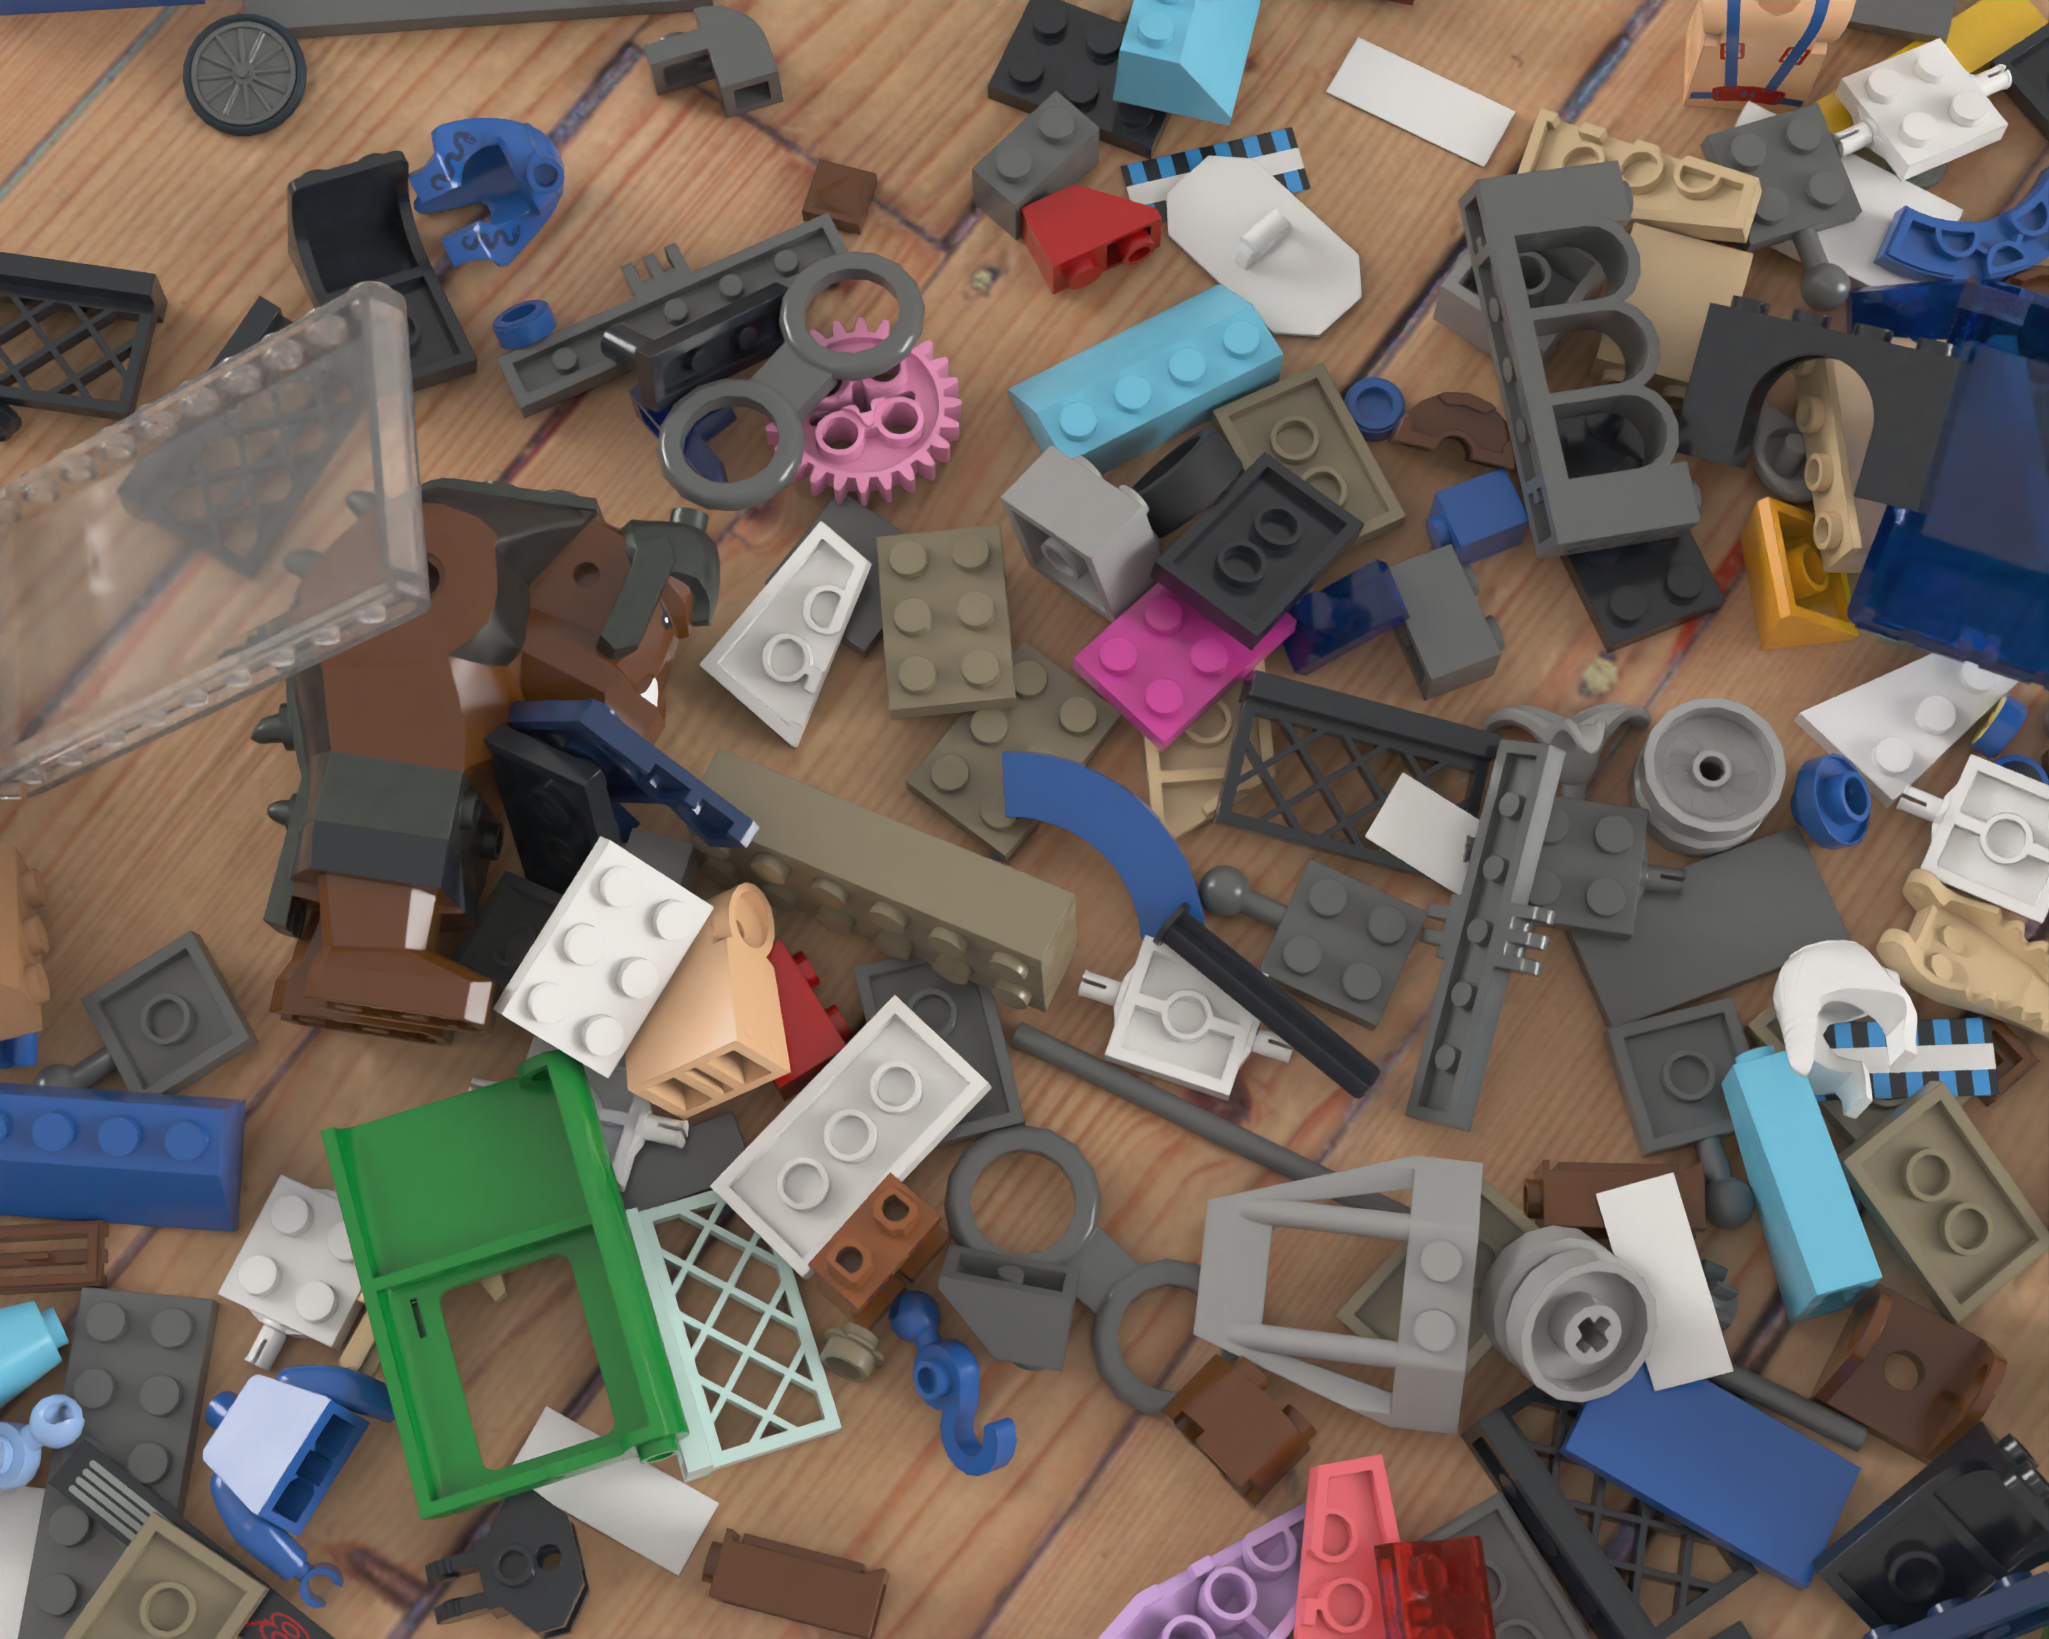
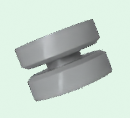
(1707, 776)
(1568, 1313)

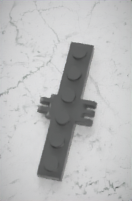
(573, 359)
(1486, 934)

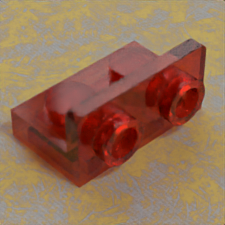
(1435, 1589)

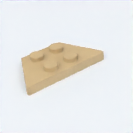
(1190, 772)

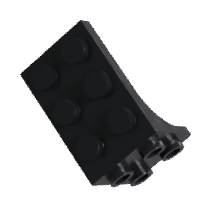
(361, 228)
(1944, 1533)

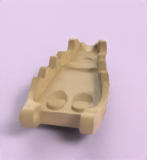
(1969, 956)

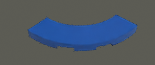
(1948, 250)
(1112, 822)

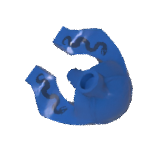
(495, 165)

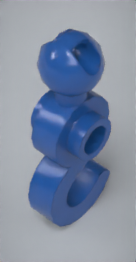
(949, 1381)

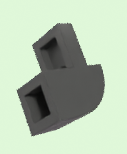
(725, 49)

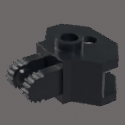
(514, 1571)

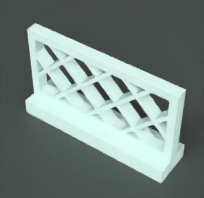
(701, 1448)

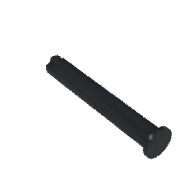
(1268, 1002)

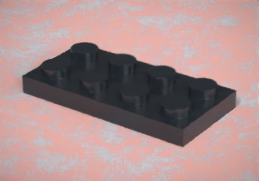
(1639, 586)

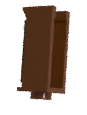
(1569, 1192)
(796, 1584)

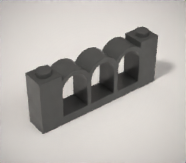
(1584, 211)

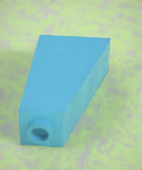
(1798, 1188)

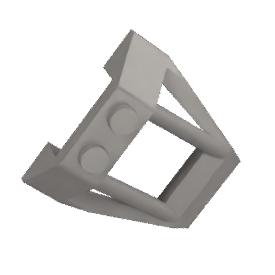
(1435, 1294)

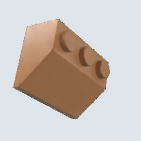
(21, 943)

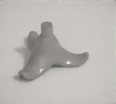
(1580, 735)

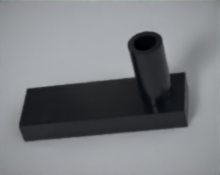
(701, 350)

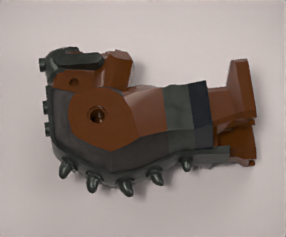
(393, 751)

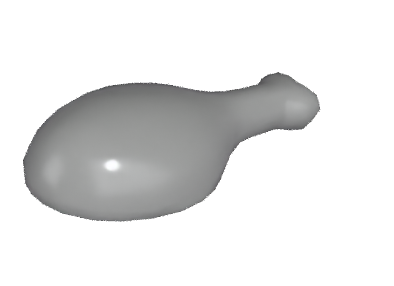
(1780, 455)

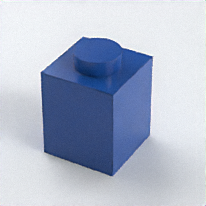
(1478, 517)

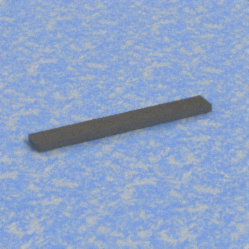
(355, 17)

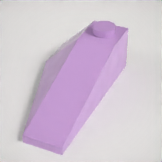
(1231, 1595)

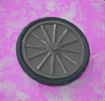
(244, 74)

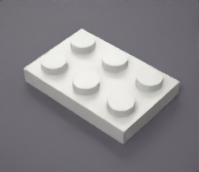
(603, 957)

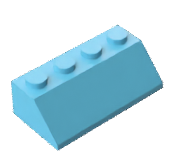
(1186, 56)
(1151, 380)

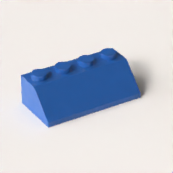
(121, 1157)

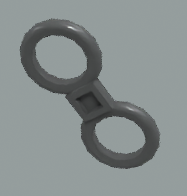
(791, 381)
(1108, 1273)

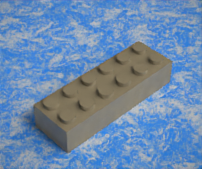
(893, 885)

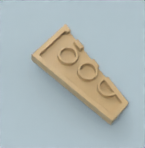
(1667, 192)

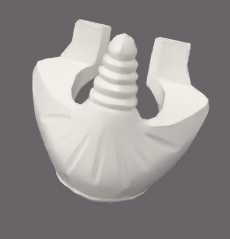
(1836, 985)

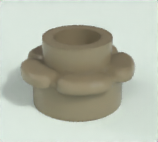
(851, 1352)

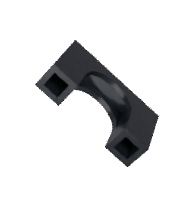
(1911, 393)

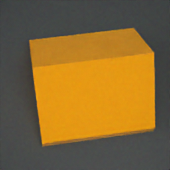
(1787, 582)

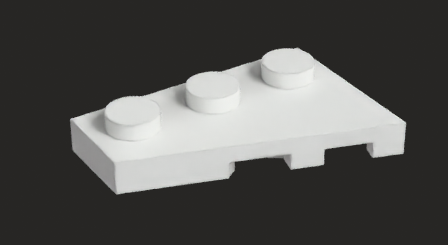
(791, 632)
(1904, 719)

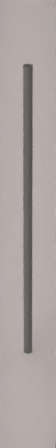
(1296, 1167)

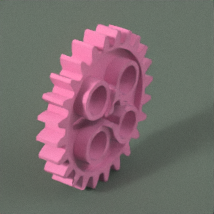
(878, 456)

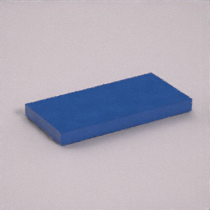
(1717, 1470)

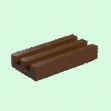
(94, 1257)

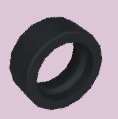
(1187, 480)

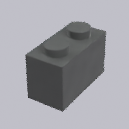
(1038, 158)
(1447, 633)

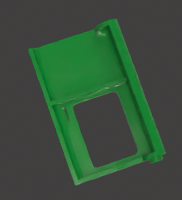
(475, 1195)

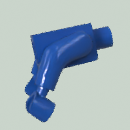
(281, 1453)

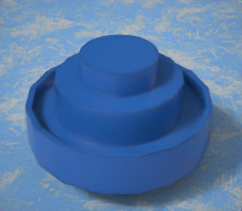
(1831, 802)

